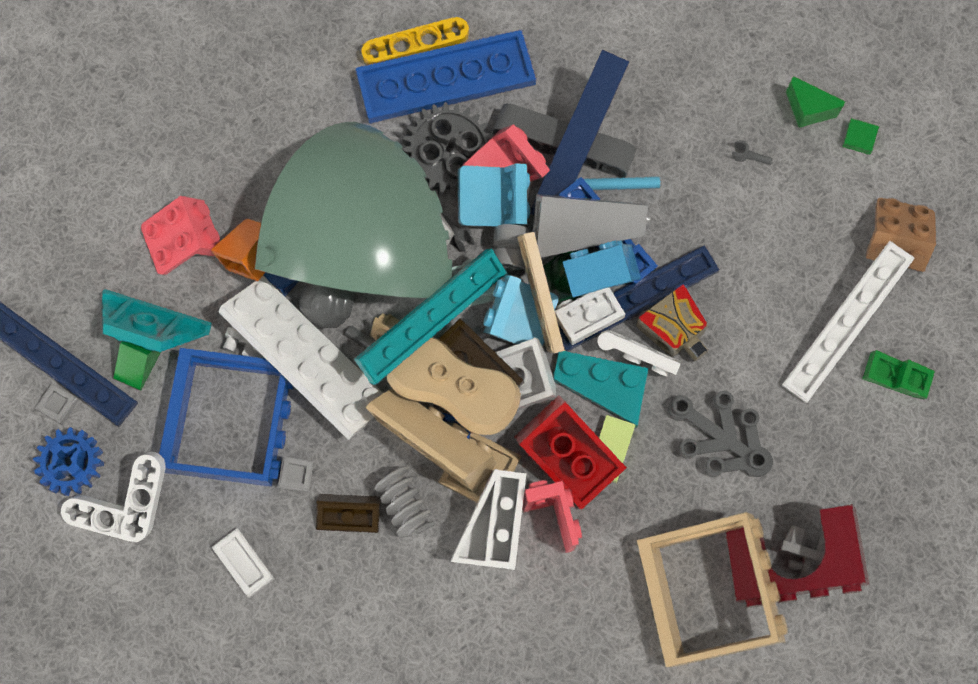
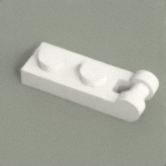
(636, 352)

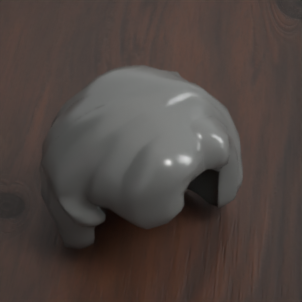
(326, 305)

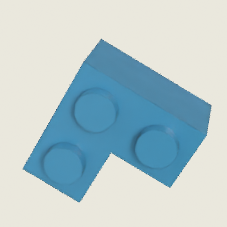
(603, 269)

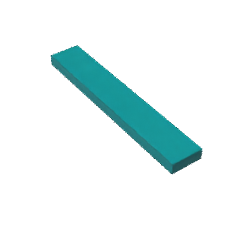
(430, 316)

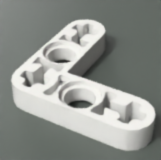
(122, 514)

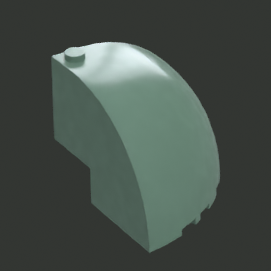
(355, 217)

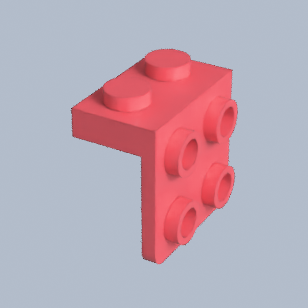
(507, 148)
(179, 233)
(543, 495)

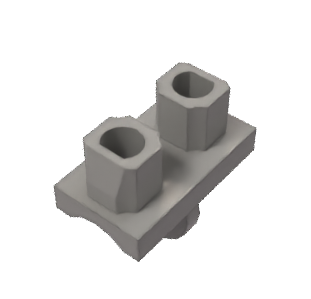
(795, 545)

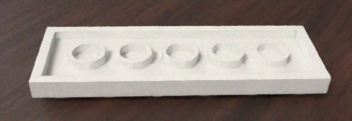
(302, 355)

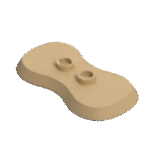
(475, 396)

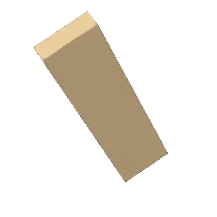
(540, 292)

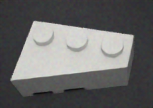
(494, 524)

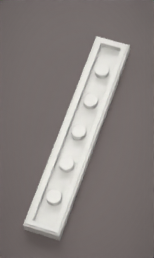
(848, 321)

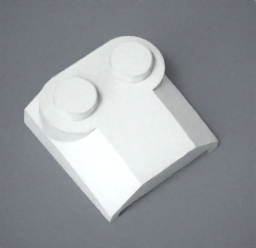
(533, 367)

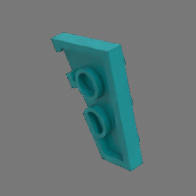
(605, 382)

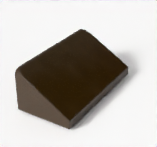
(348, 513)

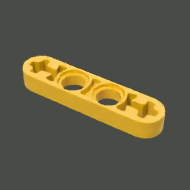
(413, 37)

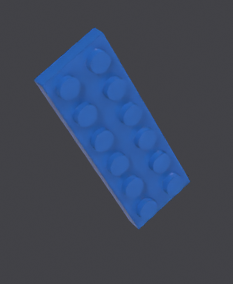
(445, 76)

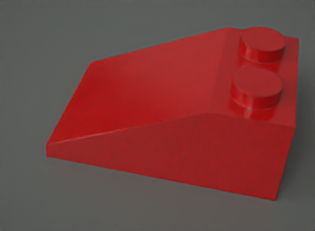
(570, 451)

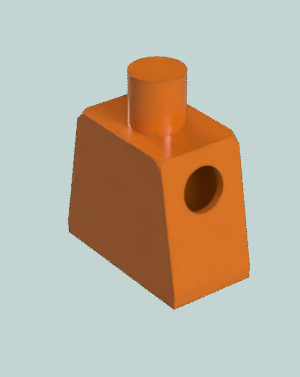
(239, 250)

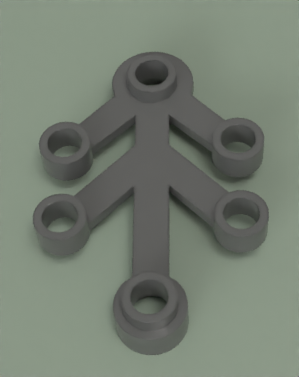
(724, 438)

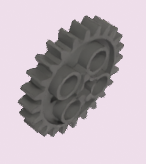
(460, 127)

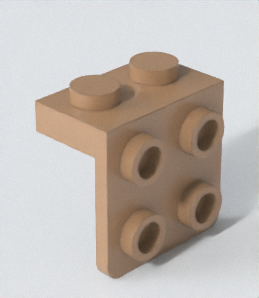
(907, 227)

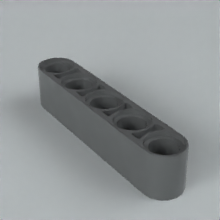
(546, 133)

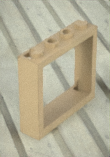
(662, 602)

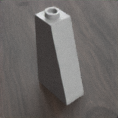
(581, 223)

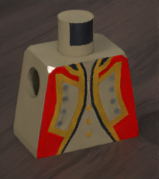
(675, 324)

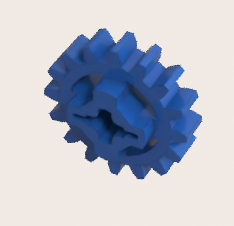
(78, 454)

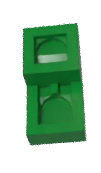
(898, 375)

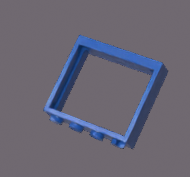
(178, 405)

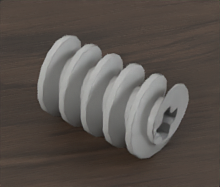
(403, 504)

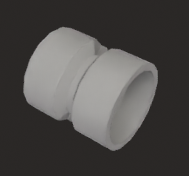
(508, 248)

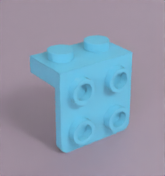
(493, 195)
(514, 312)

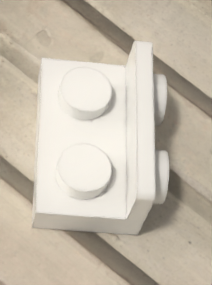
(588, 314)

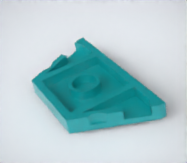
(147, 323)

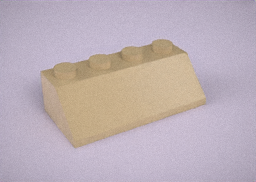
(434, 438)

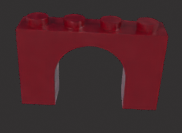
(840, 569)

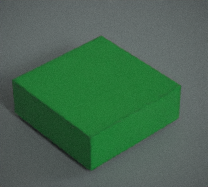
(860, 136)

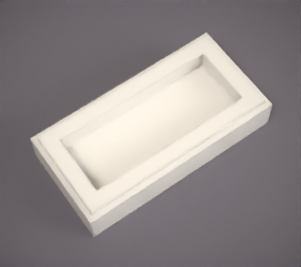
(243, 563)

